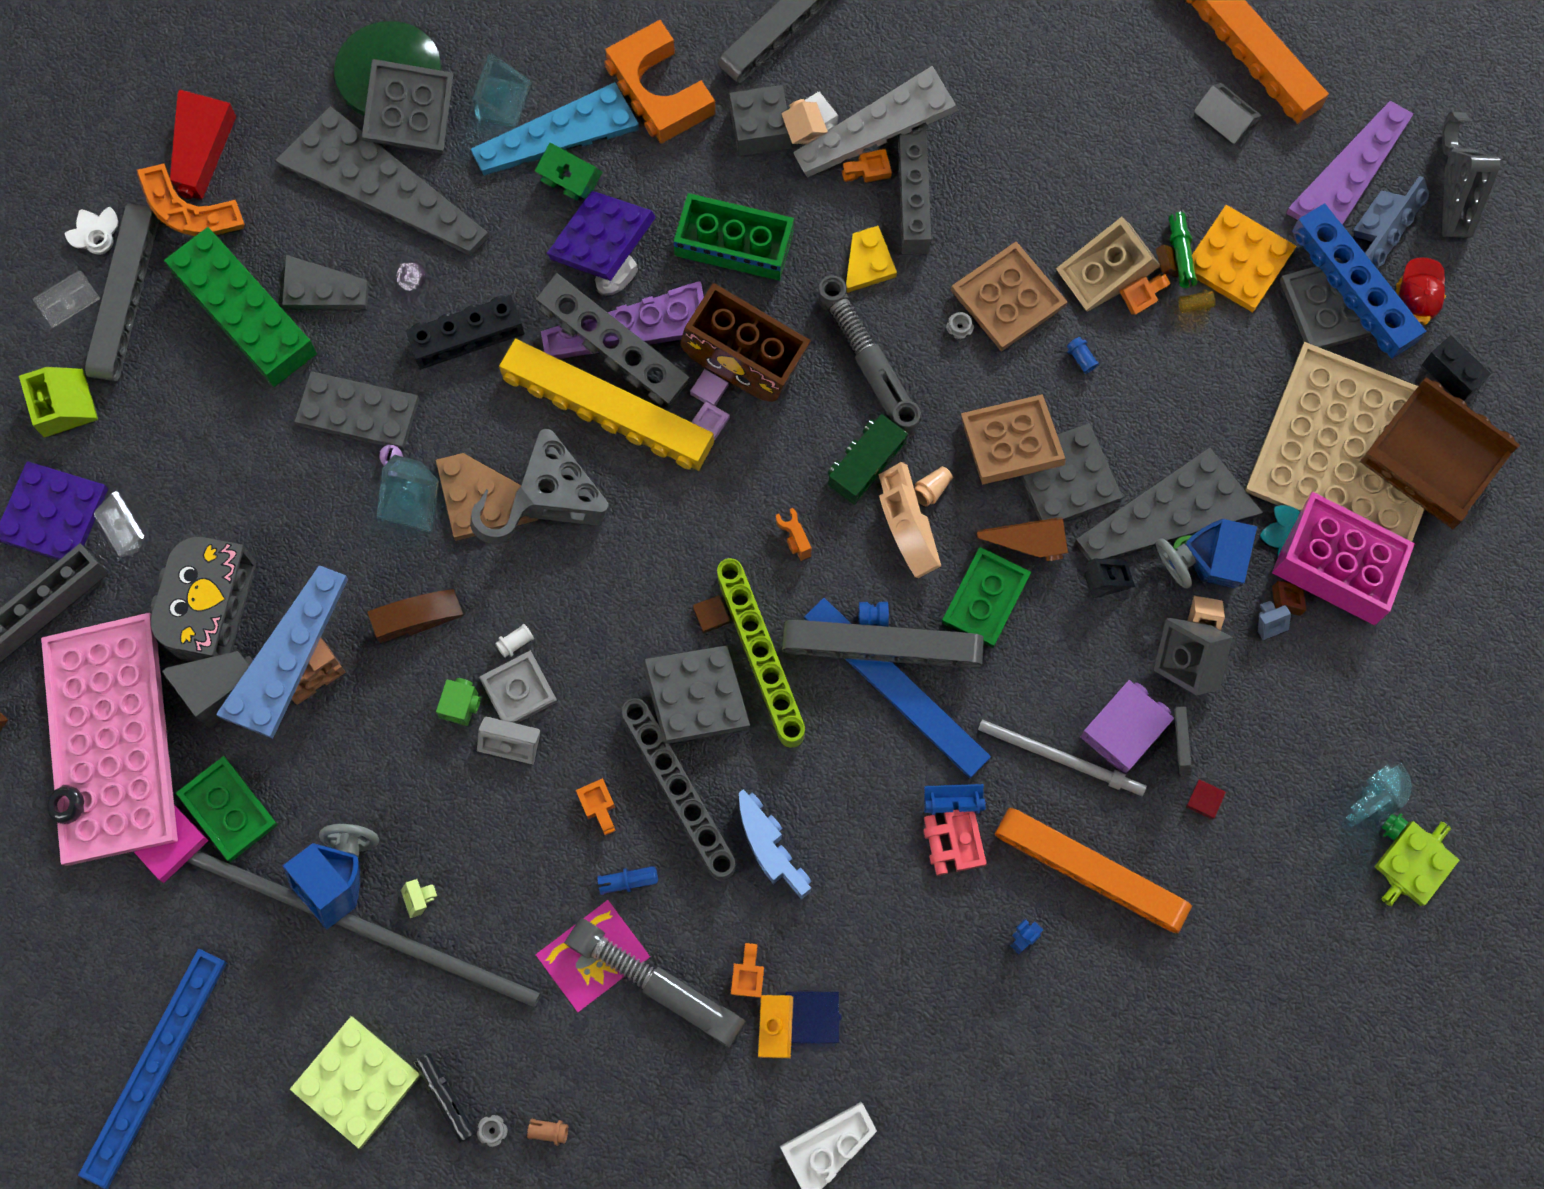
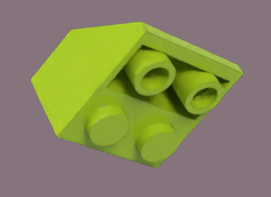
(58, 399)

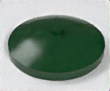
(385, 42)

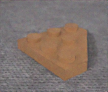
(463, 486)

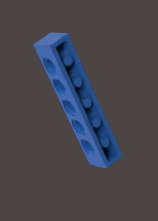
(1357, 266)

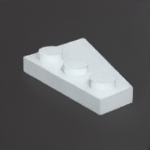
(827, 1147)

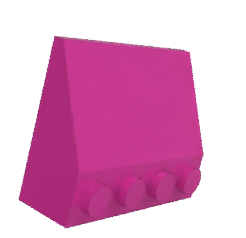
(1344, 559)

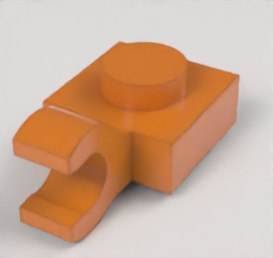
(871, 165)
(1142, 292)
(797, 541)
(597, 802)
(747, 977)

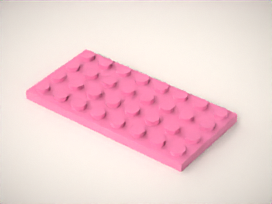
(109, 738)

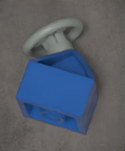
(1216, 551)
(330, 877)

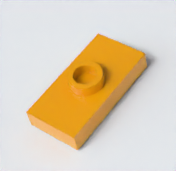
(775, 1026)

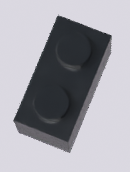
(1456, 368)

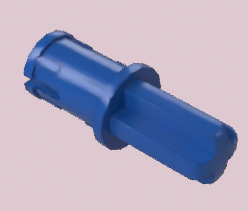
(628, 879)

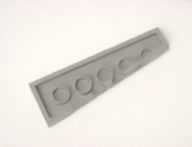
(907, 106)

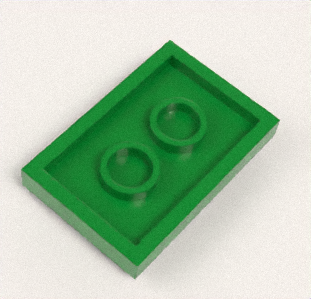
(986, 596)
(226, 809)

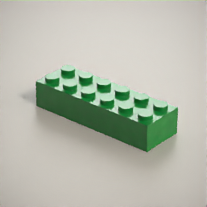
(241, 306)

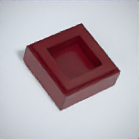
(1205, 799)

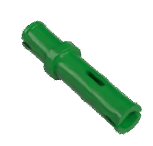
(1181, 242)

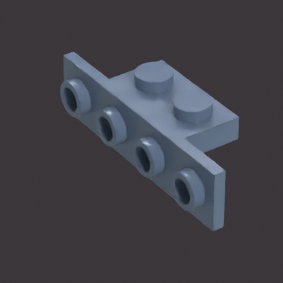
(1389, 218)

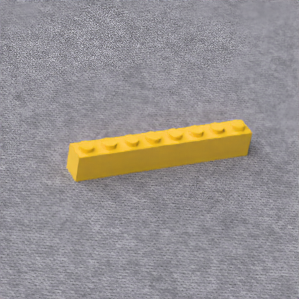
(607, 405)

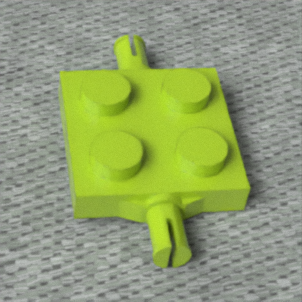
(1416, 863)

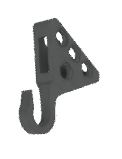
(1466, 181)
(559, 504)

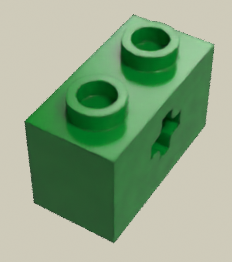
(557, 161)

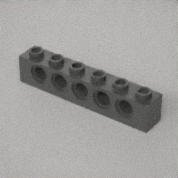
(914, 191)
(561, 291)

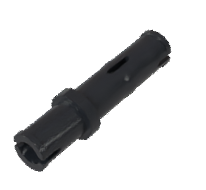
(444, 1097)

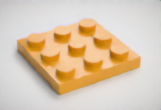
(1240, 258)

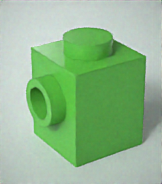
(458, 701)

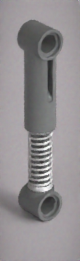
(869, 356)
(658, 984)

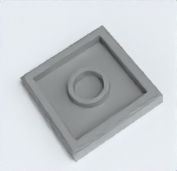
(518, 688)

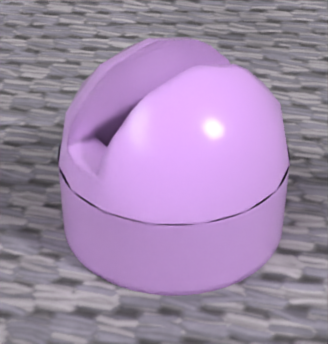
(385, 450)

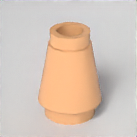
(932, 486)

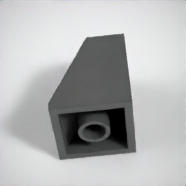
(208, 683)

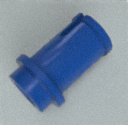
(1082, 355)

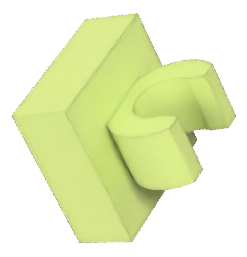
(416, 898)

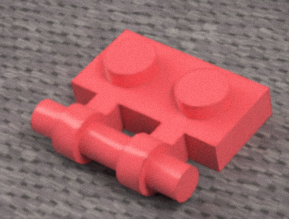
(964, 841)

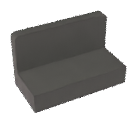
(1226, 112)

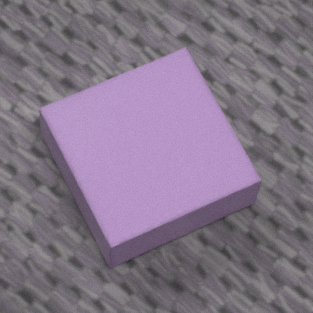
(709, 388)
(711, 418)

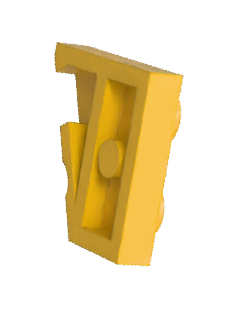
(869, 260)

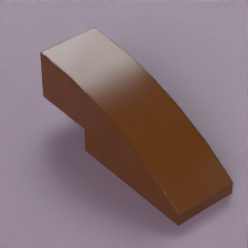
(414, 614)

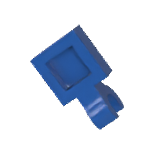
(1025, 935)

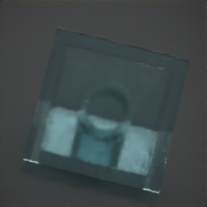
(500, 93)

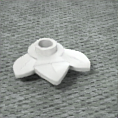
(92, 229)

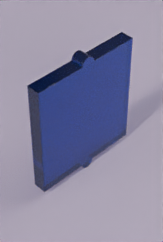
(815, 1017)

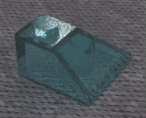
(407, 493)

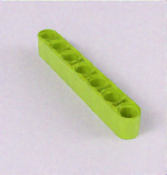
(764, 665)

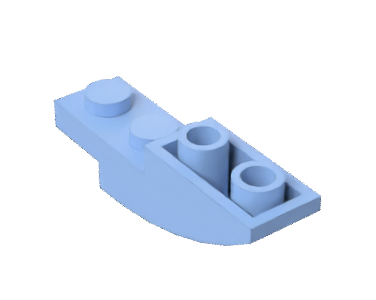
(762, 836)

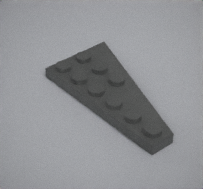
(1171, 509)

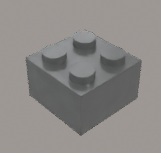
(759, 120)

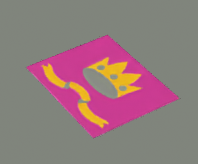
(586, 978)

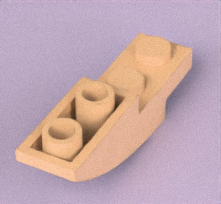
(906, 522)

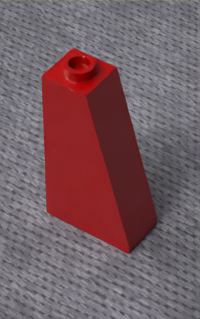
(198, 141)

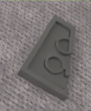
(321, 287)

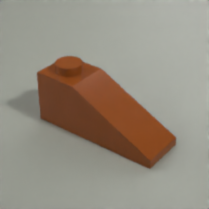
(1036, 538)

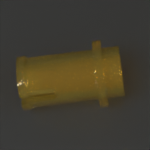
(1197, 301)

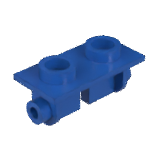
(954, 797)

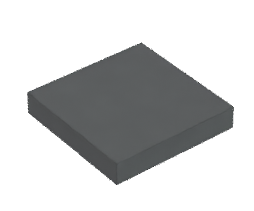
(1182, 742)

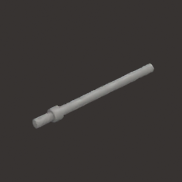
(1115, 779)

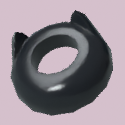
(75, 808)

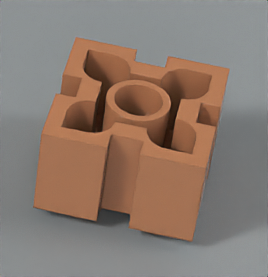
(321, 670)

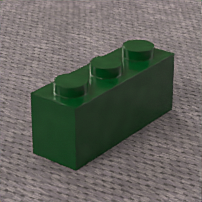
(866, 458)

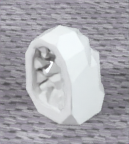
(620, 280)

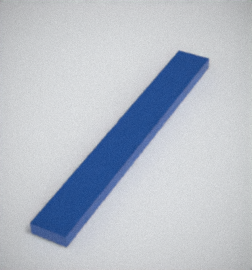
(912, 702)
(152, 1069)

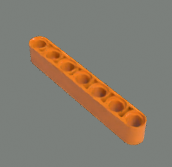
(1093, 870)

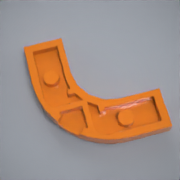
(183, 216)

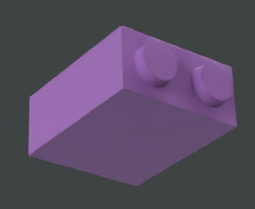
(1127, 726)

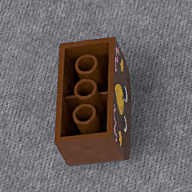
(743, 344)

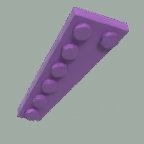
(1354, 167)
(651, 320)

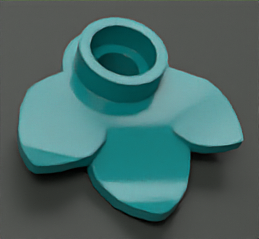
(1278, 532)

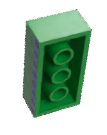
(733, 236)

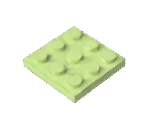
(355, 1082)

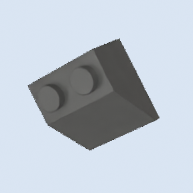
(1193, 655)

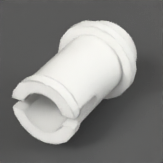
(514, 641)

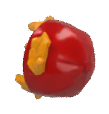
(1422, 288)

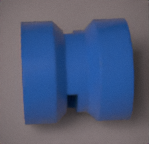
(873, 615)

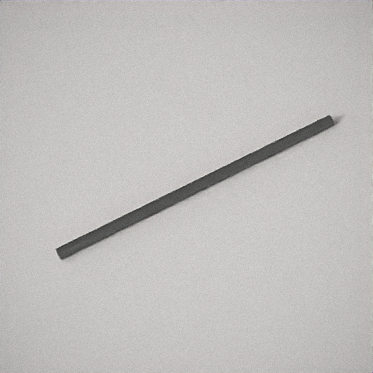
(371, 931)

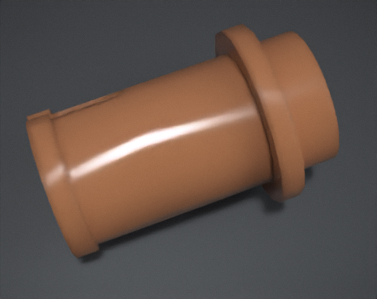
(548, 1131)

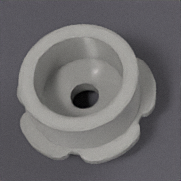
(963, 319)
(493, 1122)

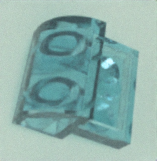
(1386, 793)

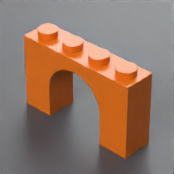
(663, 114)

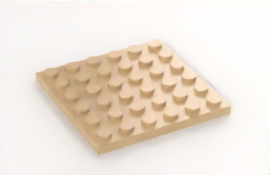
(1323, 431)

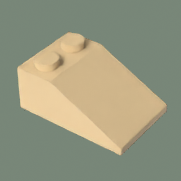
(1107, 265)

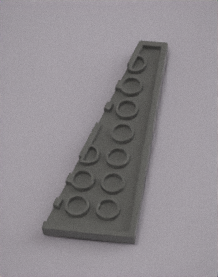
(369, 175)

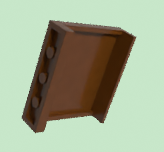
(1439, 452)

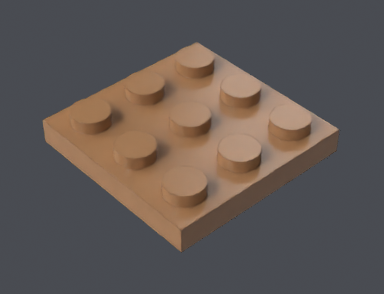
(1008, 296)
(1013, 439)

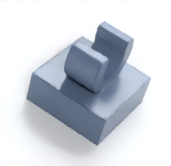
(1273, 620)

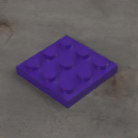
(601, 235)
(50, 511)

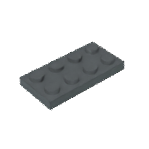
(357, 410)

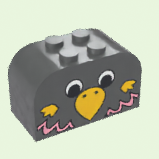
(202, 598)

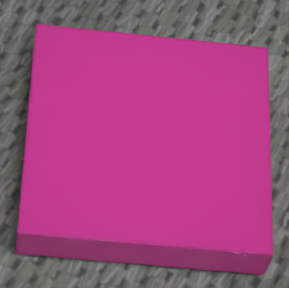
(168, 858)

